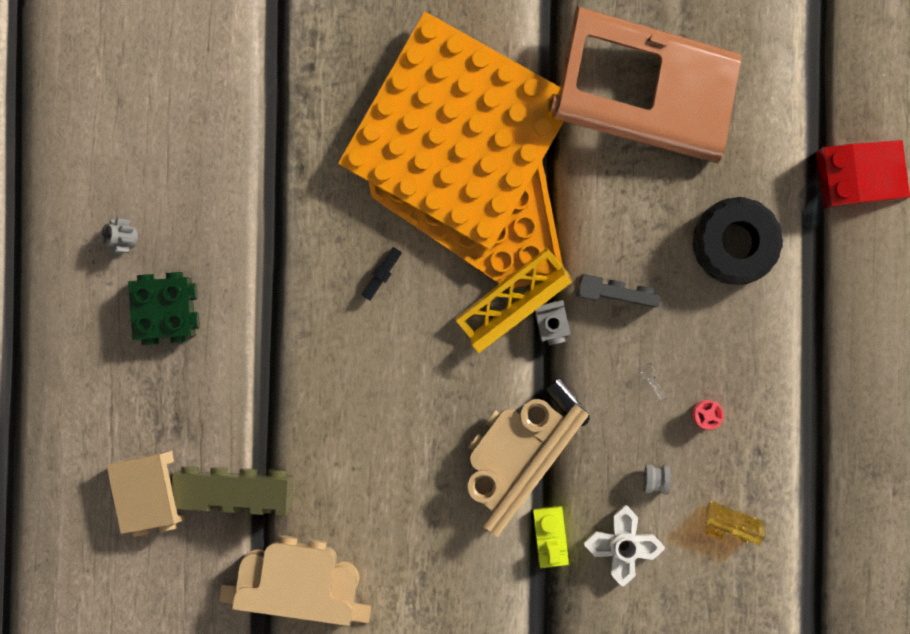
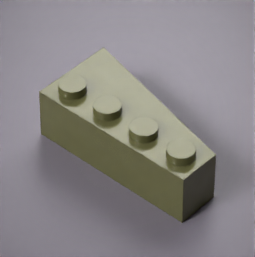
(233, 490)

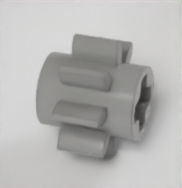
(119, 236)

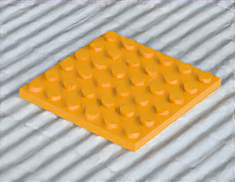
(455, 131)

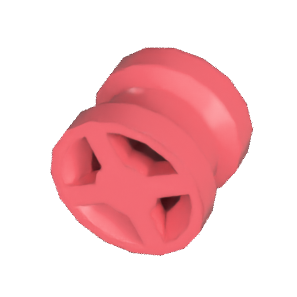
(712, 417)

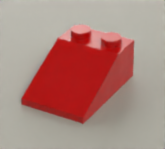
(862, 173)

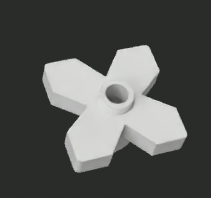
(623, 561)

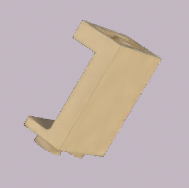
(144, 494)

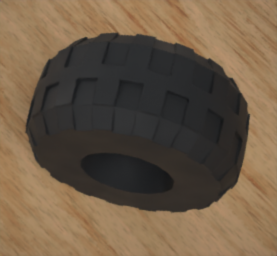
(763, 230)

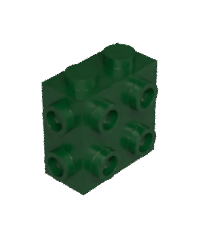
(163, 308)

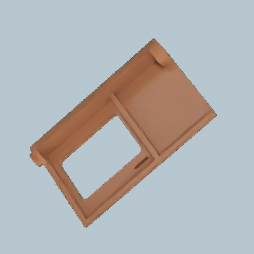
(690, 94)

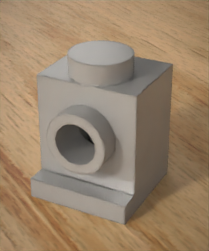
(549, 311)

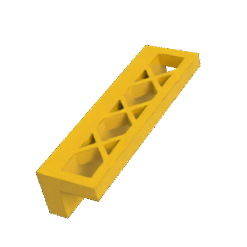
(521, 307)

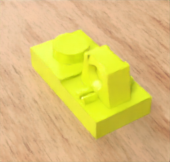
(550, 537)

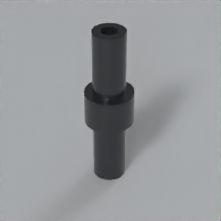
(381, 273)

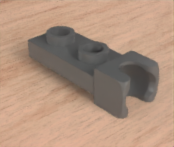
(592, 288)

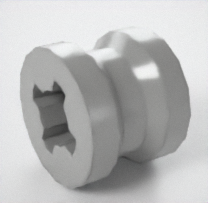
(656, 479)

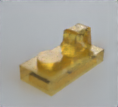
(724, 519)

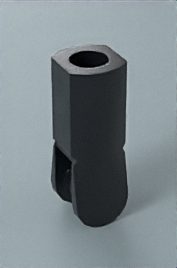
(564, 397)

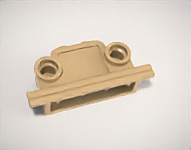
(517, 455)
(297, 583)

